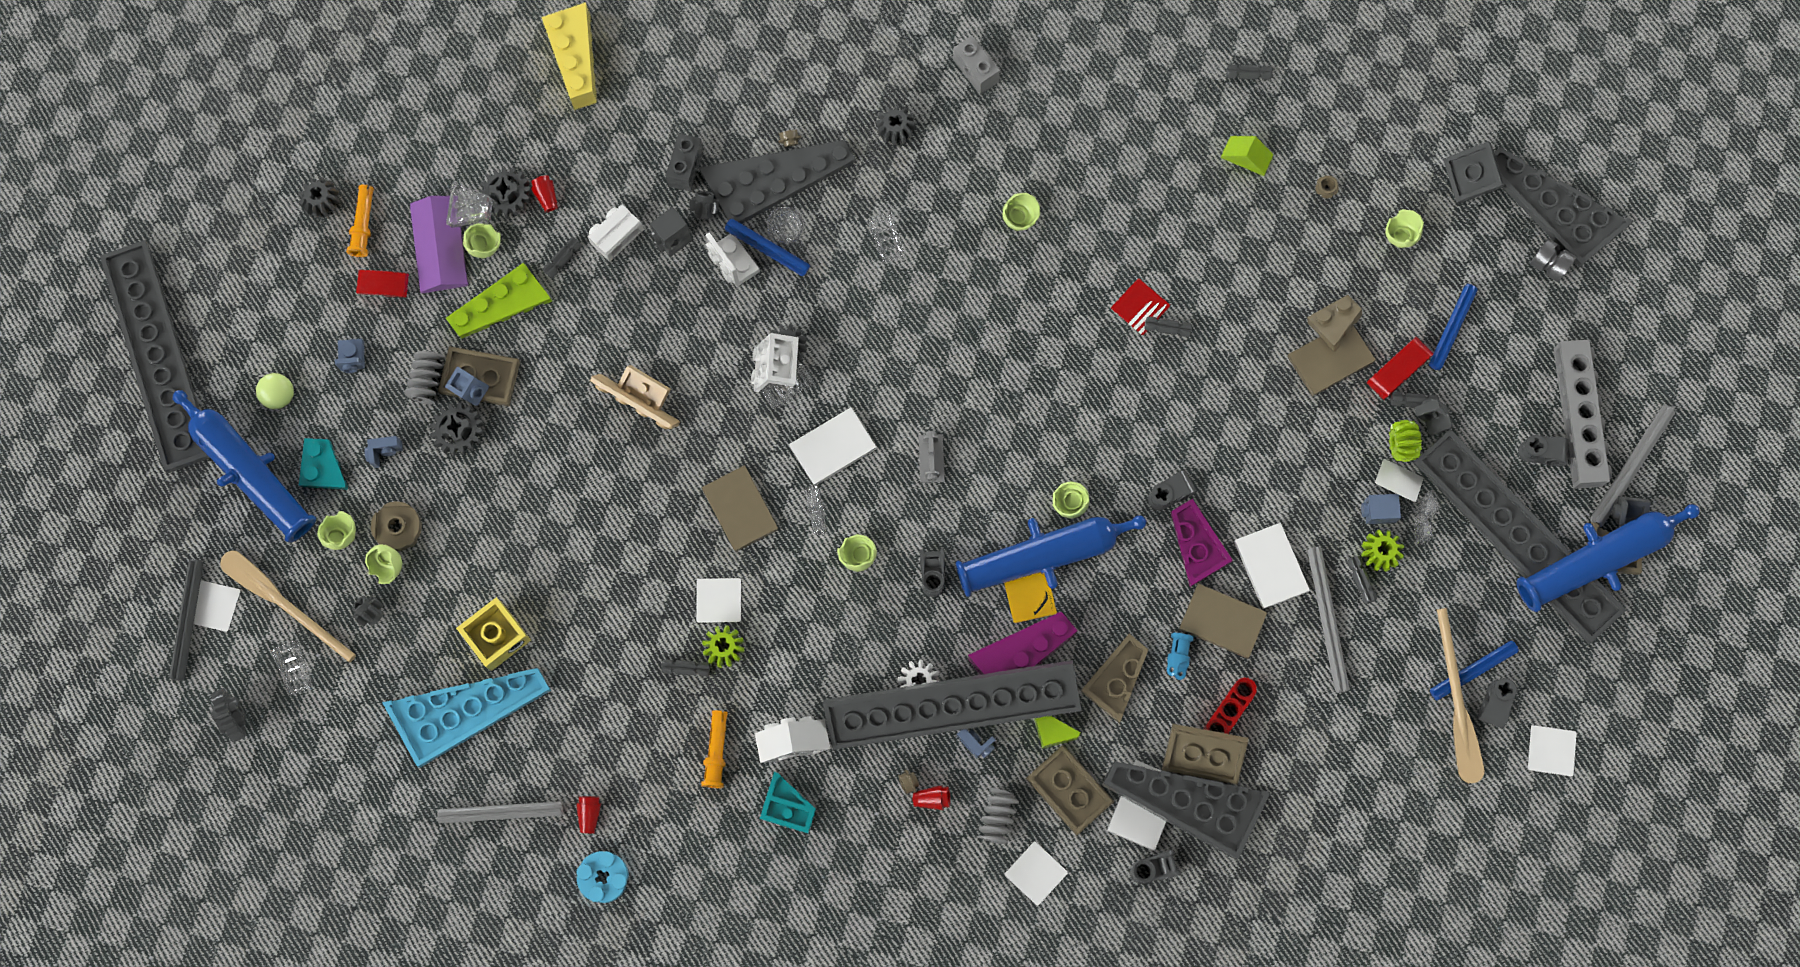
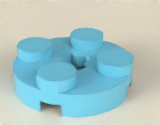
(616, 881)

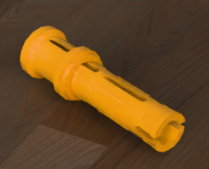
(360, 230)
(714, 762)

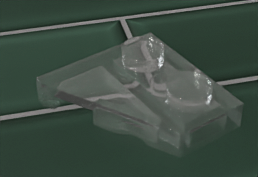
(468, 206)

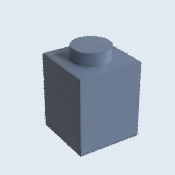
(1381, 509)

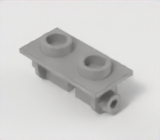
(931, 457)

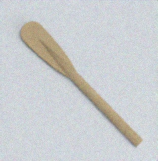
(254, 580)
(1465, 740)

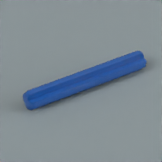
(767, 247)
(1453, 327)
(1476, 669)

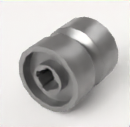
(1552, 260)

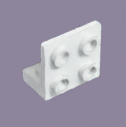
(732, 259)
(775, 361)

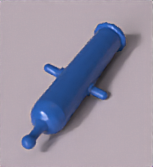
(246, 469)
(1043, 552)
(1602, 557)

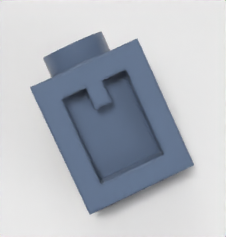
(350, 355)
(467, 386)
(385, 446)
(971, 742)

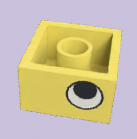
(493, 634)

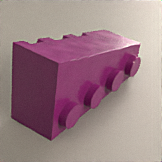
(1025, 647)

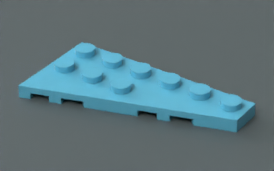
(450, 716)

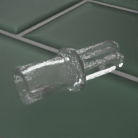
(815, 510)

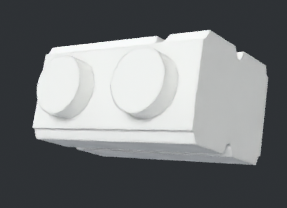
(615, 232)

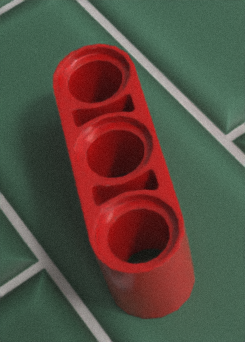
(1400, 368)
(1237, 701)

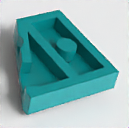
(320, 466)
(787, 806)

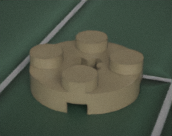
(407, 517)

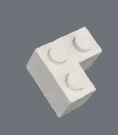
(792, 739)

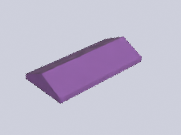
(437, 246)

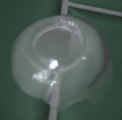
(785, 225)

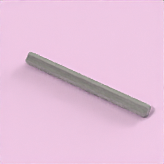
(1633, 464)
(1328, 620)

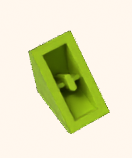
(1248, 153)
(1054, 732)

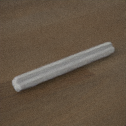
(500, 812)

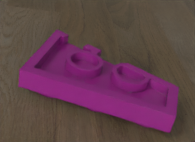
(1198, 543)

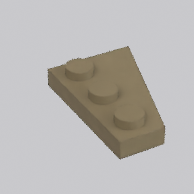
(1116, 678)

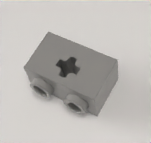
(976, 65)

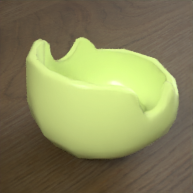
(1021, 211)
(1404, 229)
(481, 240)
(274, 391)
(1071, 500)
(337, 531)
(857, 553)
(384, 563)

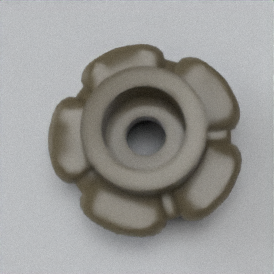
(789, 138)
(1328, 181)
(908, 782)

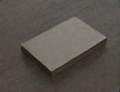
(1323, 367)
(492, 369)
(740, 508)
(1223, 621)
(1205, 754)
(1069, 790)

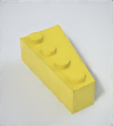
(572, 45)

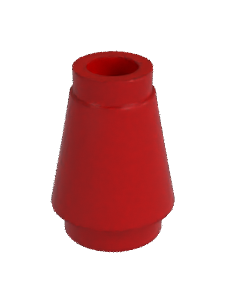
(545, 193)
(932, 798)
(588, 812)

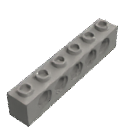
(1575, 425)

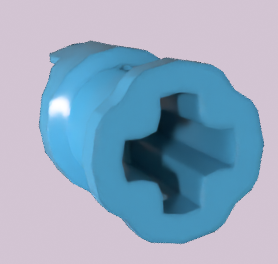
(1179, 656)

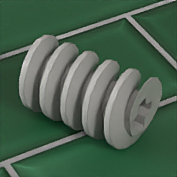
(423, 376)
(998, 816)

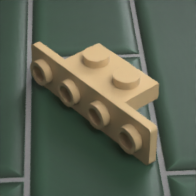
(639, 392)

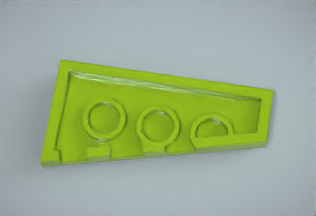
(505, 298)

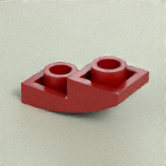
(382, 283)

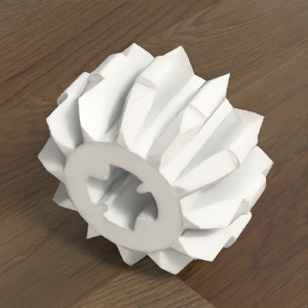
(919, 671)

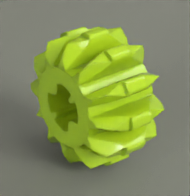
(1405, 440)
(1376, 541)
(717, 639)

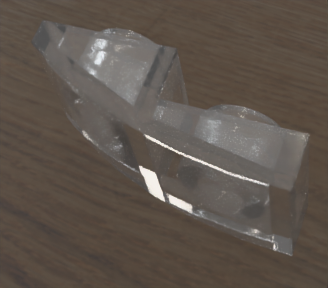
(1426, 511)

